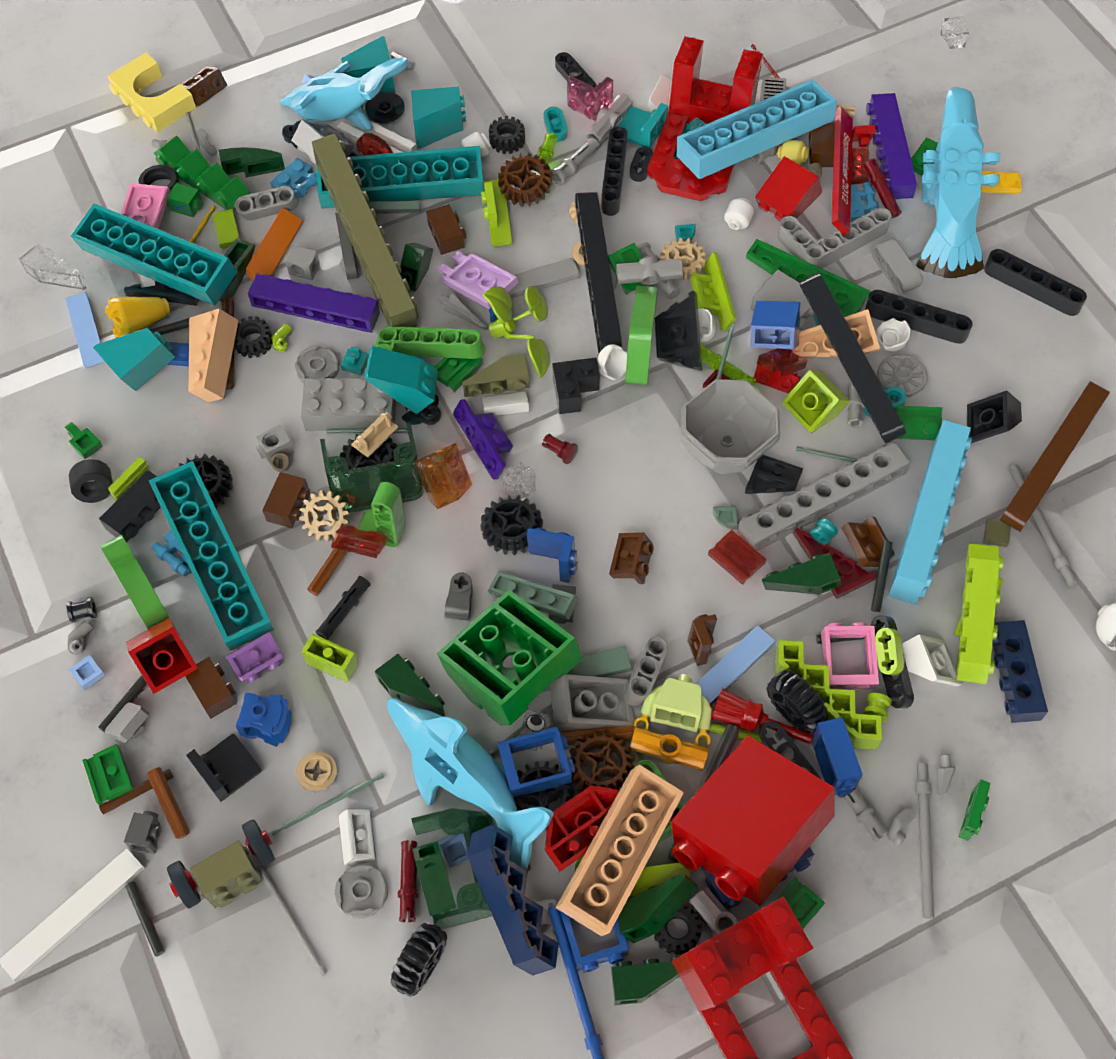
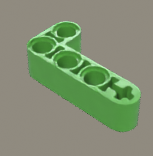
(386, 514)
(134, 581)

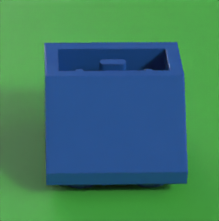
(775, 325)

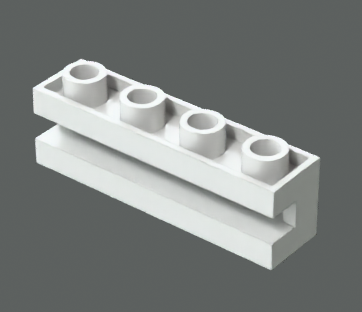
(396, 142)

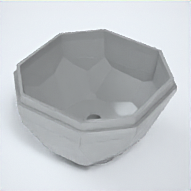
(729, 413)

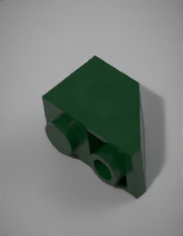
(415, 264)

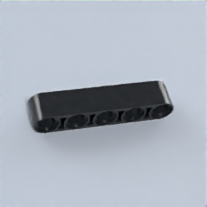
(614, 171)
(1035, 282)
(919, 316)

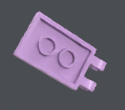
(475, 276)

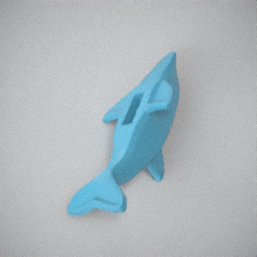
(340, 95)
(458, 763)

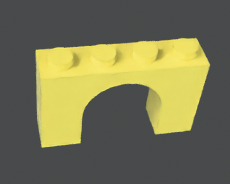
(156, 111)

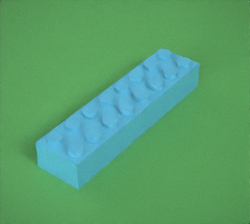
(756, 128)
(931, 513)

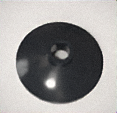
(385, 107)

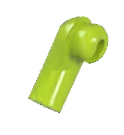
(278, 338)

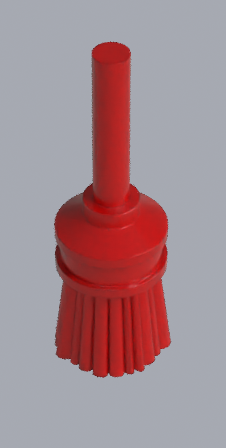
(749, 715)

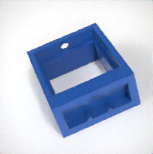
(529, 741)
(836, 756)
(591, 961)

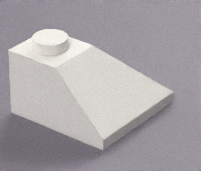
(930, 659)

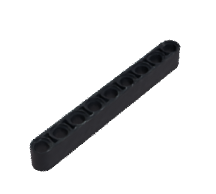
(597, 270)
(852, 358)

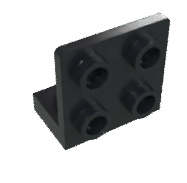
(225, 766)

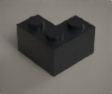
(574, 378)

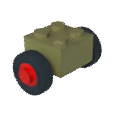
(225, 872)

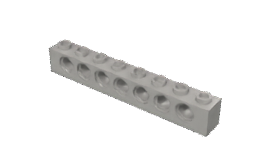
(894, 466)

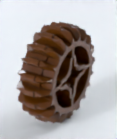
(530, 187)
(608, 745)

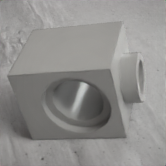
(302, 262)
(277, 437)

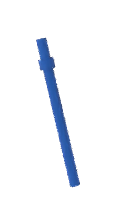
(592, 1040)

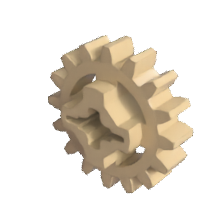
(686, 253)
(331, 508)

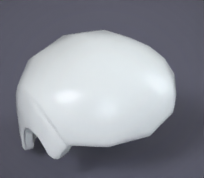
(707, 325)
(893, 335)
(612, 362)

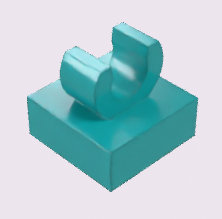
(354, 361)

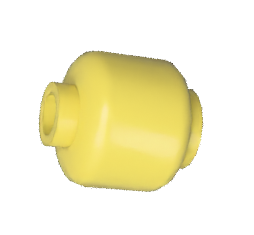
(794, 150)

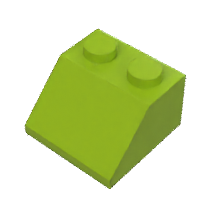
(815, 400)

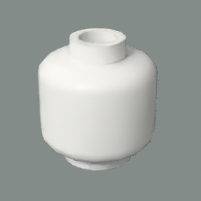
(477, 139)
(739, 213)

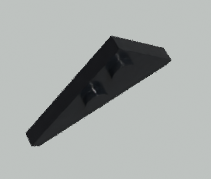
(161, 291)

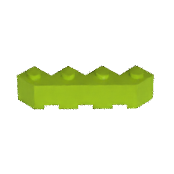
(978, 613)
(863, 729)

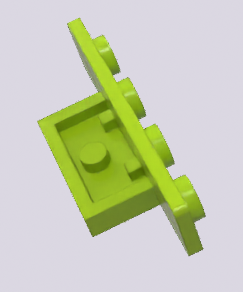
(496, 214)
(713, 292)

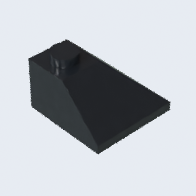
(993, 415)

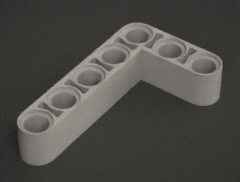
(835, 245)

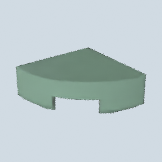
(726, 516)

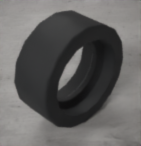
(156, 173)

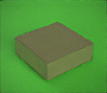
(996, 533)

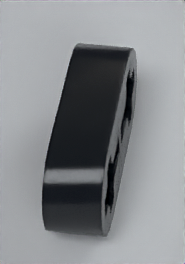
(638, 163)

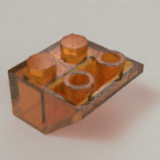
(444, 476)

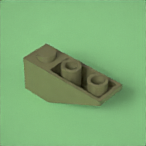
(503, 375)

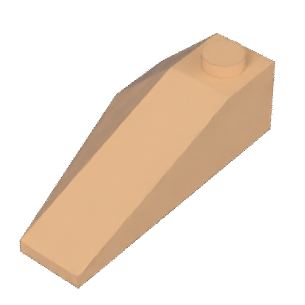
(815, 343)

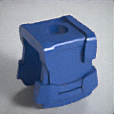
(264, 718)

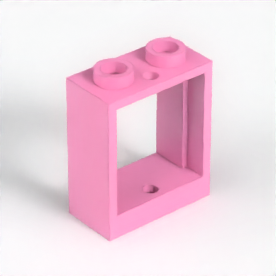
(857, 630)

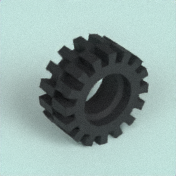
(507, 143)
(256, 346)
(687, 942)

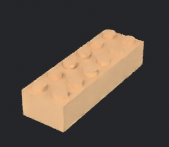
(619, 851)

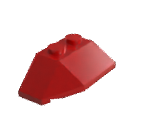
(577, 824)

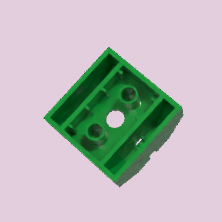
(505, 629)

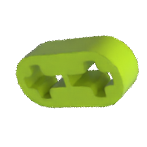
(889, 651)

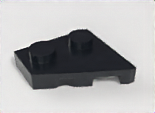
(773, 476)

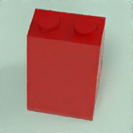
(788, 190)
(161, 655)

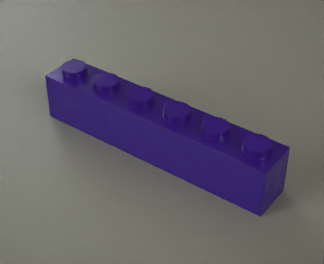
(892, 145)
(314, 303)

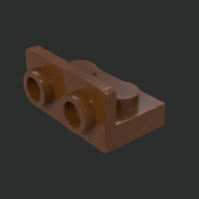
(205, 84)
(866, 541)
(632, 556)
(701, 637)

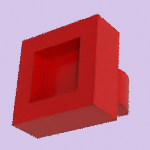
(863, 134)

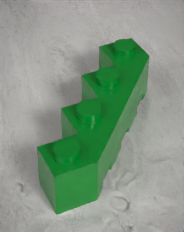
(199, 174)

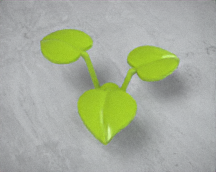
(504, 326)

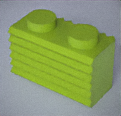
(330, 657)

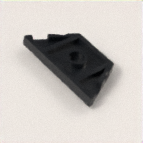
(679, 334)

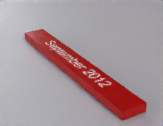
(842, 171)

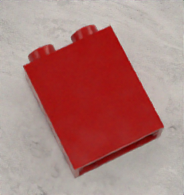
(752, 821)

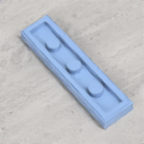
(84, 328)
(735, 663)

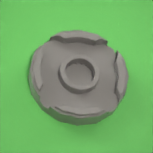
(316, 363)
(361, 891)

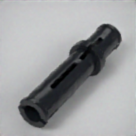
(349, 600)

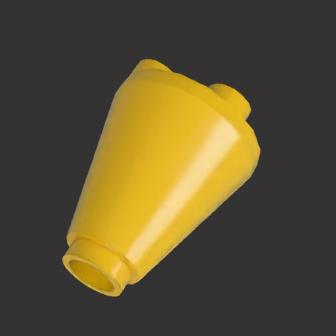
(135, 313)

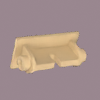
(375, 435)

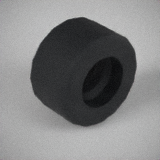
(87, 471)

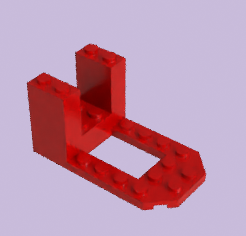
(708, 102)
(740, 955)

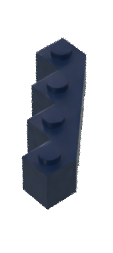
(504, 891)

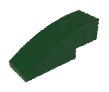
(250, 161)
(240, 255)

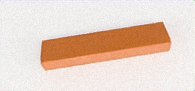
(274, 244)

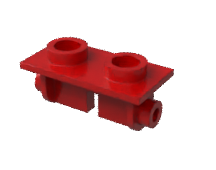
(774, 380)

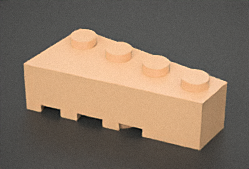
(210, 353)

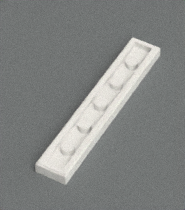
(71, 915)

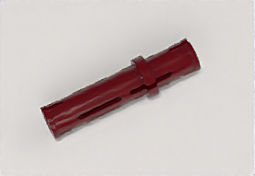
(882, 188)
(408, 882)

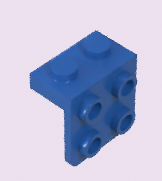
(555, 546)

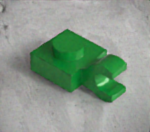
(83, 442)

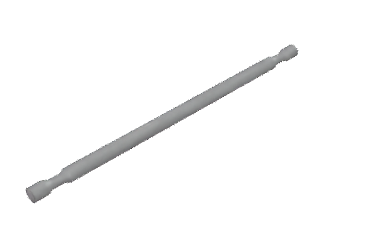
(193, 132)
(292, 921)

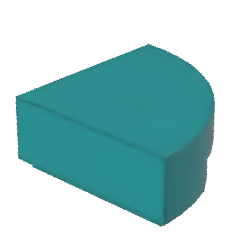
(685, 231)

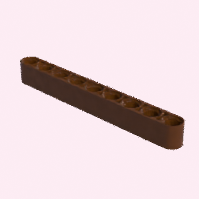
(1054, 456)

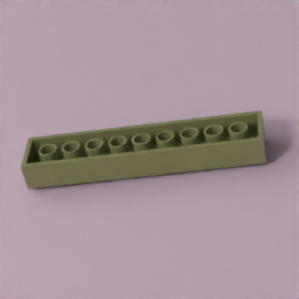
(364, 233)

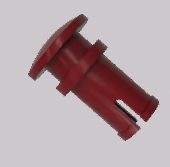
(563, 449)

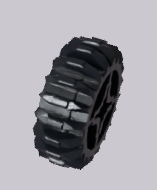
(350, 453)
(215, 486)
(507, 513)
(796, 701)
(551, 794)
(418, 959)

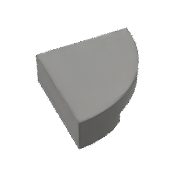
(204, 143)

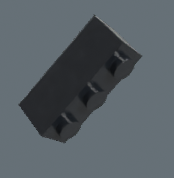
(132, 509)

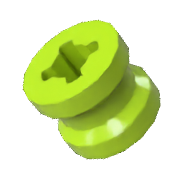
(877, 705)

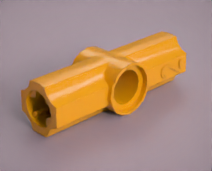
(653, 743)

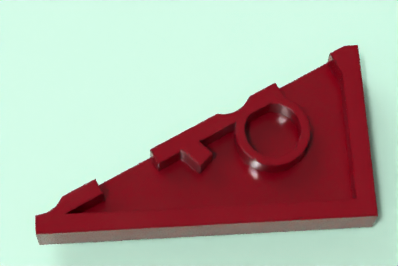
(851, 575)

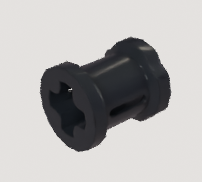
(81, 609)

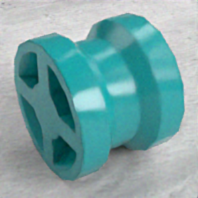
(824, 531)

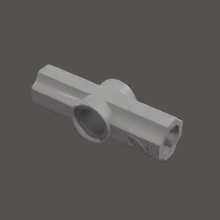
(609, 117)
(649, 271)
(711, 910)

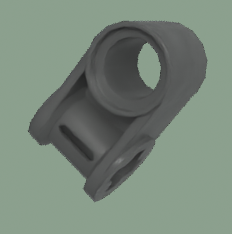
(459, 600)

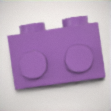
(255, 657)

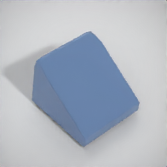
(454, 849)

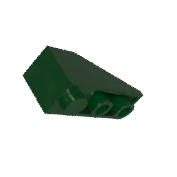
(808, 577)
(402, 683)
(434, 878)
(651, 910)
(639, 982)

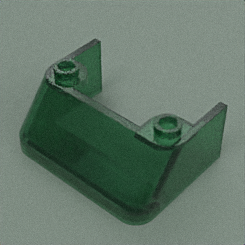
(361, 484)
(470, 897)

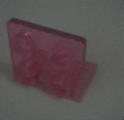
(587, 99)

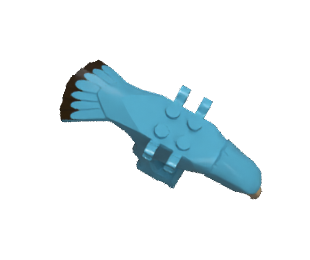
(955, 190)

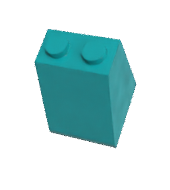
(368, 58)
(437, 114)
(136, 356)

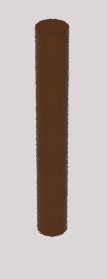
(138, 790)

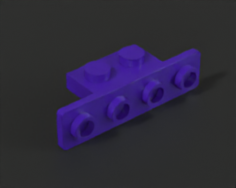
(485, 437)

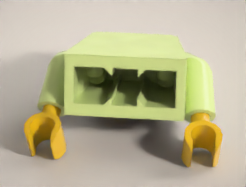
(678, 705)

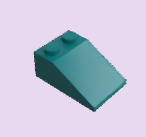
(402, 377)

